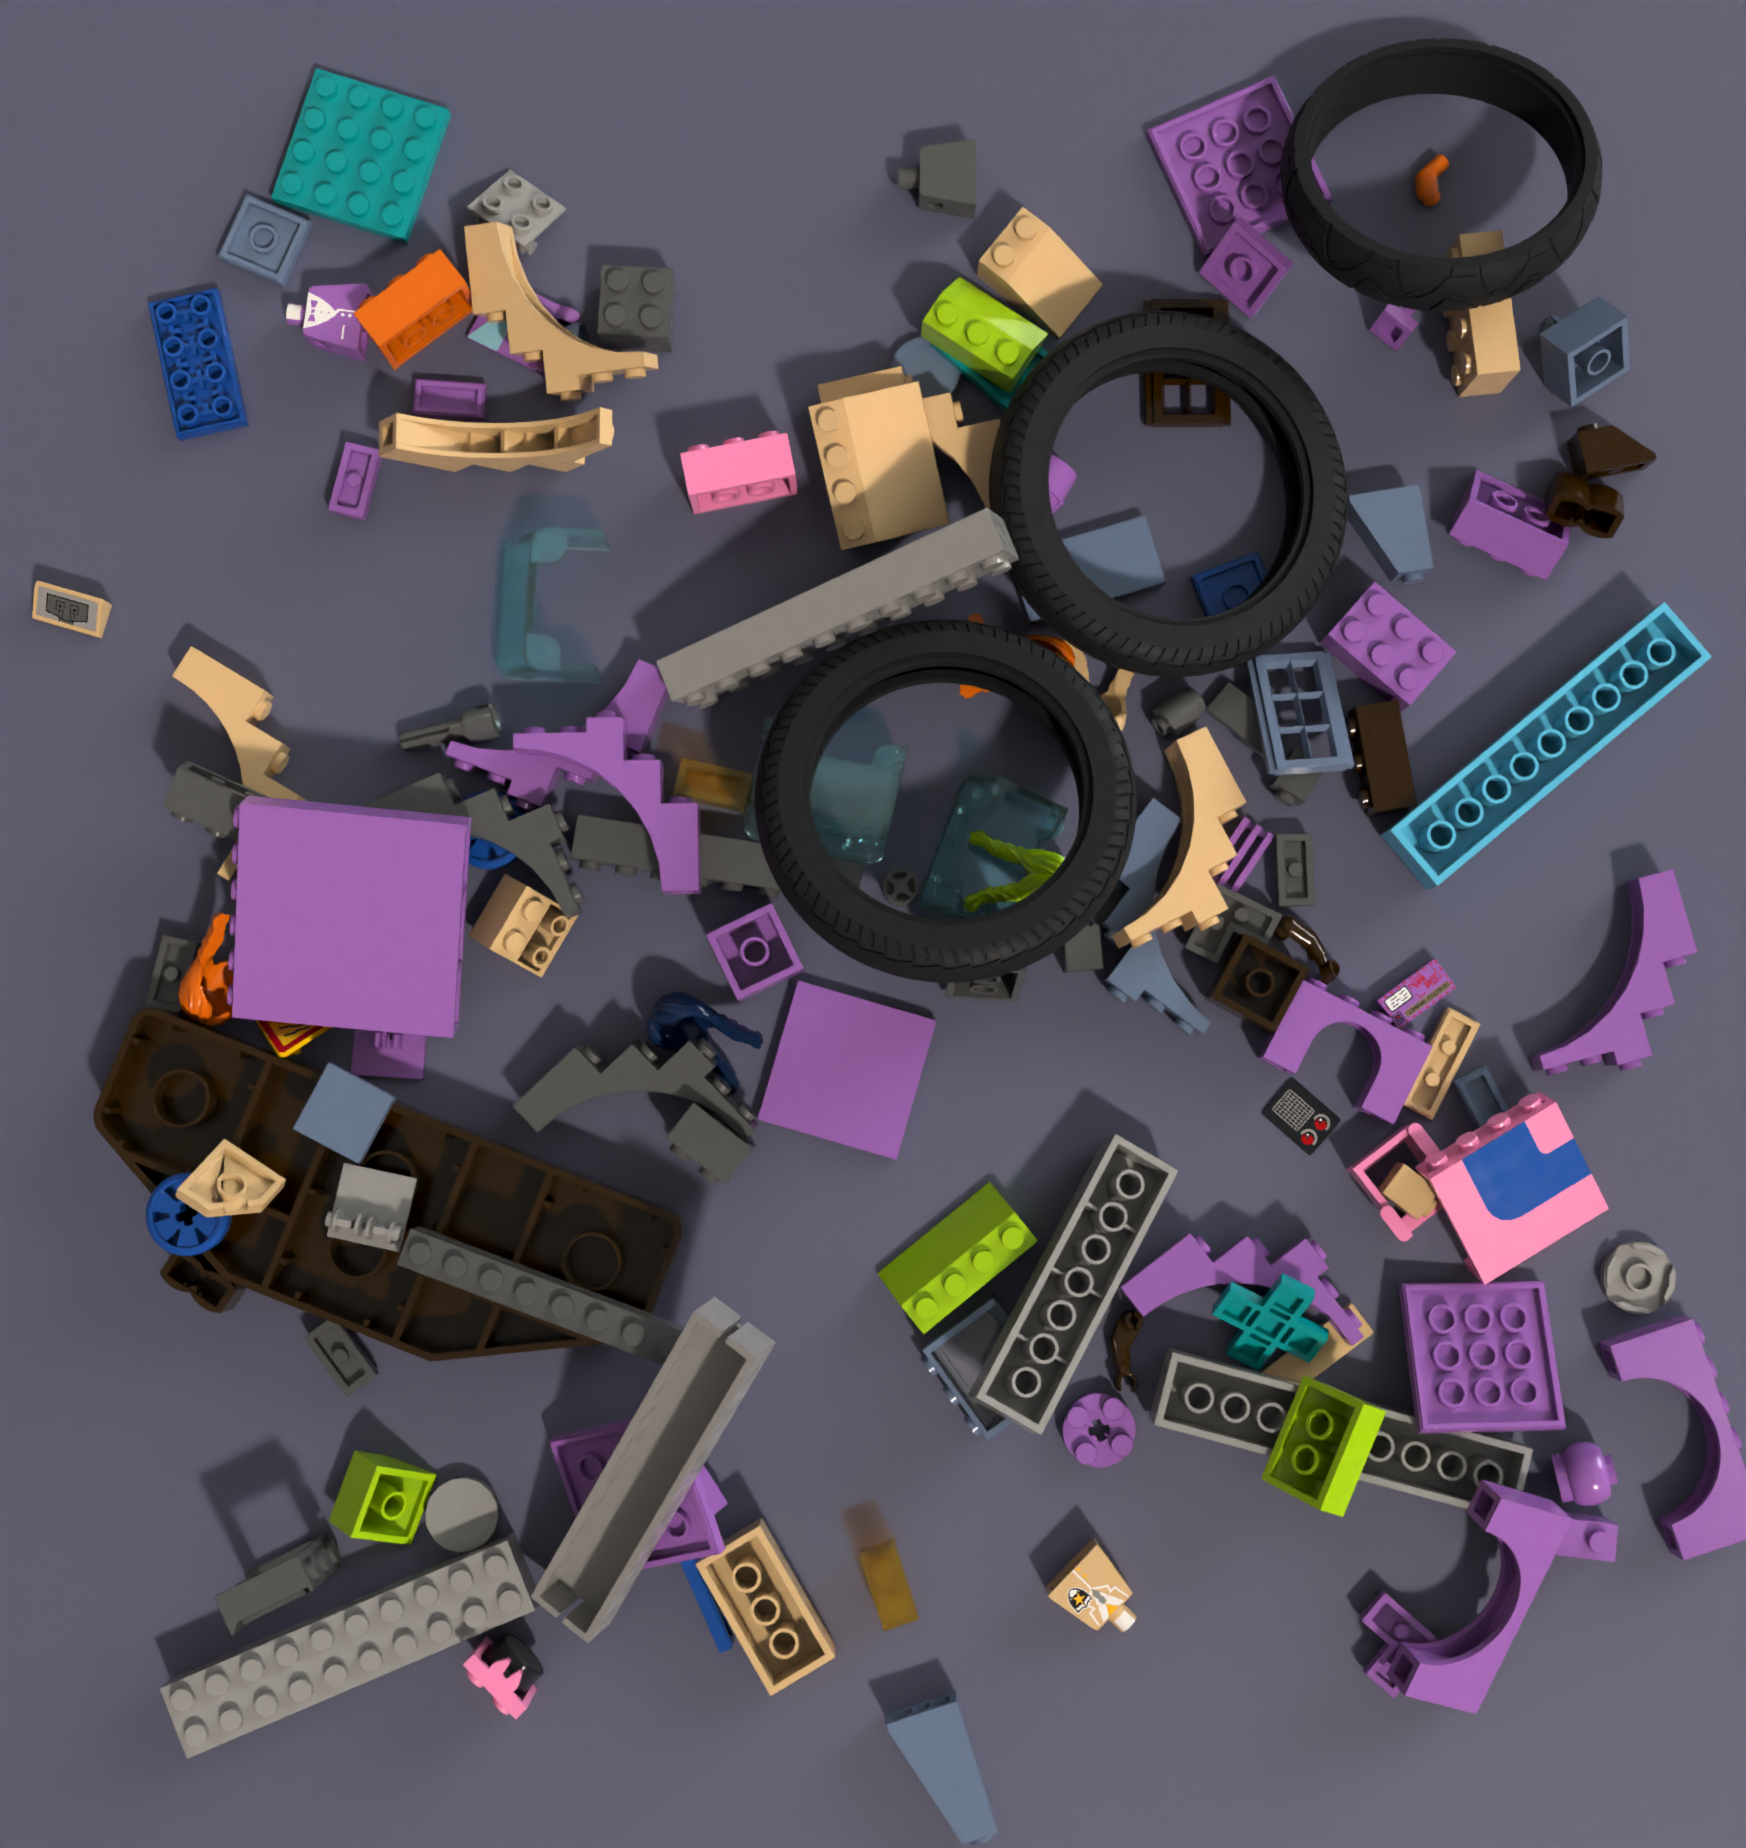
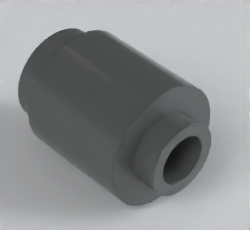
(1178, 712)

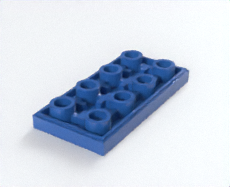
(198, 364)

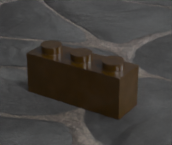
(1381, 758)

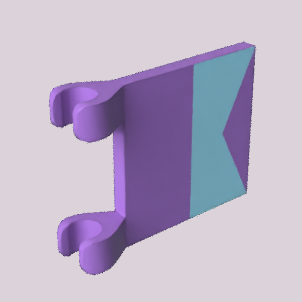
(495, 335)

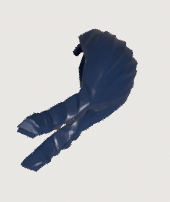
(682, 1015)

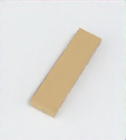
(1294, 1368)

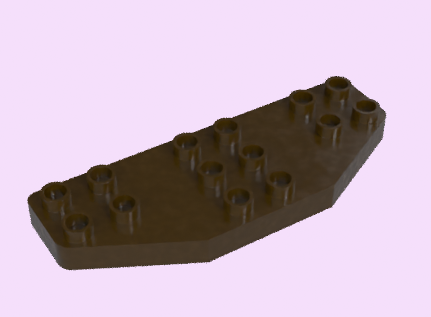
(191, 1086)

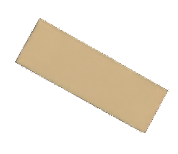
(1450, 1043)

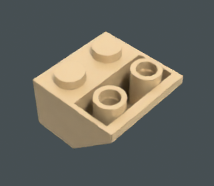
(522, 926)

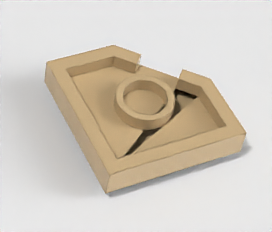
(230, 1184)

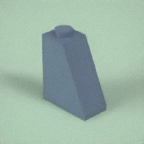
(1394, 531)

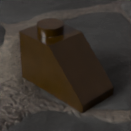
(1606, 452)

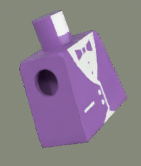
(330, 319)

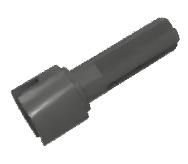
(475, 724)

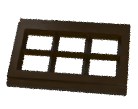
(1154, 382)

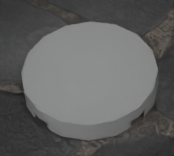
(1637, 1277)
(462, 1514)

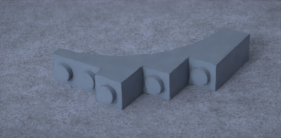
(1144, 967)

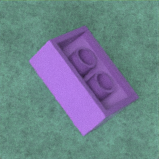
(1509, 526)

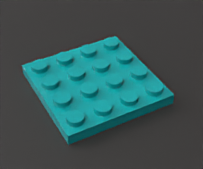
(361, 156)

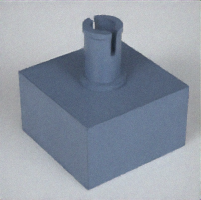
(1584, 350)

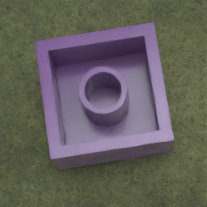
(755, 952)

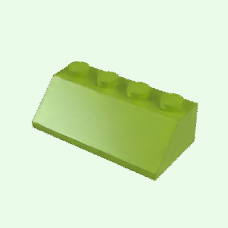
(956, 1257)

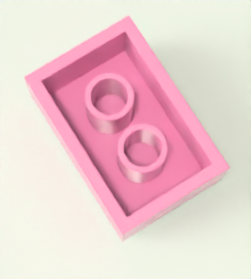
(739, 472)

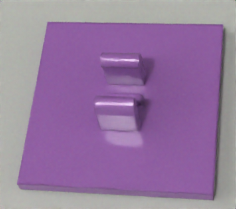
(388, 1054)

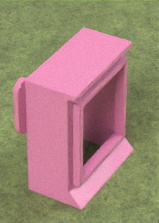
(1421, 1146)

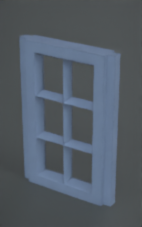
(1331, 709)

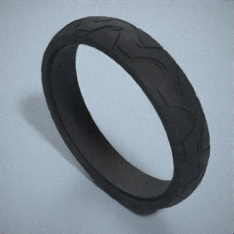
(1454, 69)

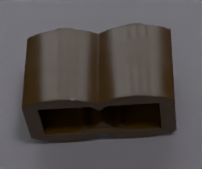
(1591, 507)
(200, 1278)

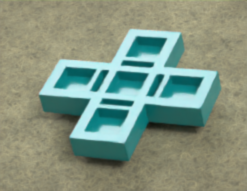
(1270, 1321)

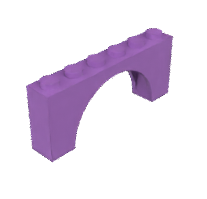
(1674, 1353)
(1462, 1666)

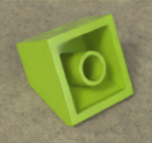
(381, 1498)

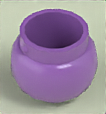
(1584, 1474)

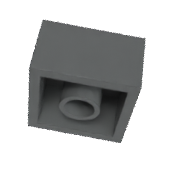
(636, 308)
(709, 1143)

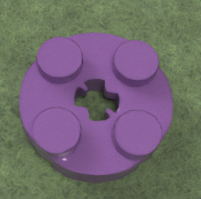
(1087, 1447)

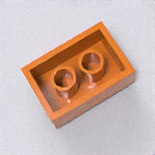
(415, 308)

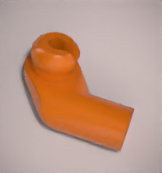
(1426, 180)

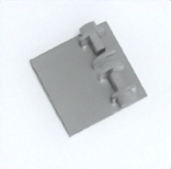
(519, 205)
(371, 1207)

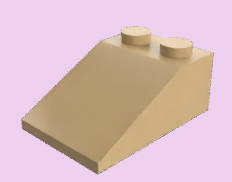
(1038, 273)

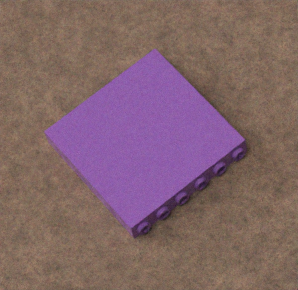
(348, 916)

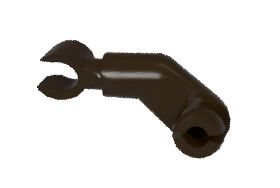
(1310, 941)
(1119, 1344)

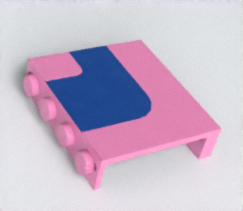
(1513, 1186)

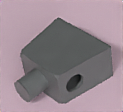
(944, 178)

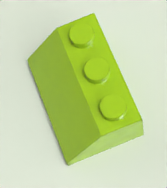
(982, 333)
(1323, 1446)

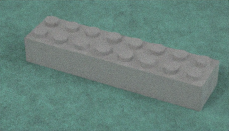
(1073, 1284)

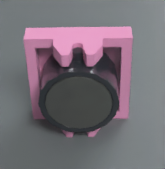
(506, 1671)

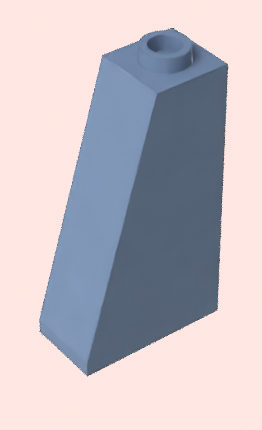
(942, 1756)

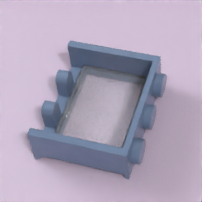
(959, 1357)

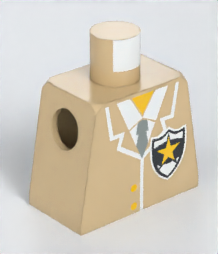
(1093, 1589)

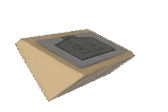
(70, 609)

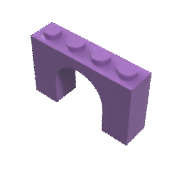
(1396, 1053)

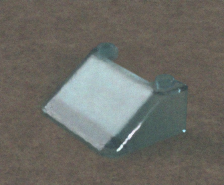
(848, 802)

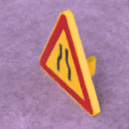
(288, 1038)

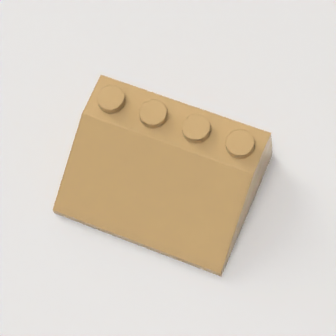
(879, 465)

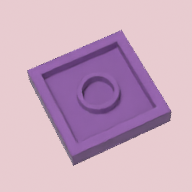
(1245, 267)

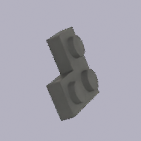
(1241, 917)

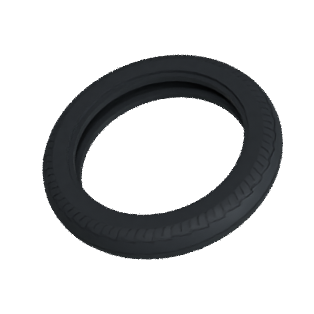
(1282, 409)
(975, 657)

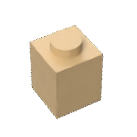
(1408, 1191)

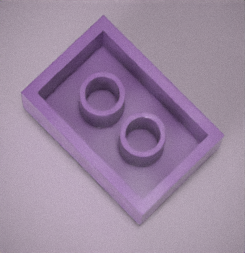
(1387, 647)

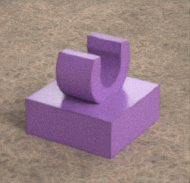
(1394, 325)

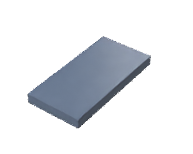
(1116, 559)

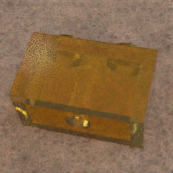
(713, 785)
(889, 1584)

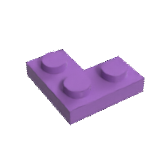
(1394, 1626)

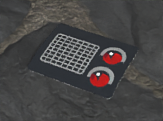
(1301, 1116)

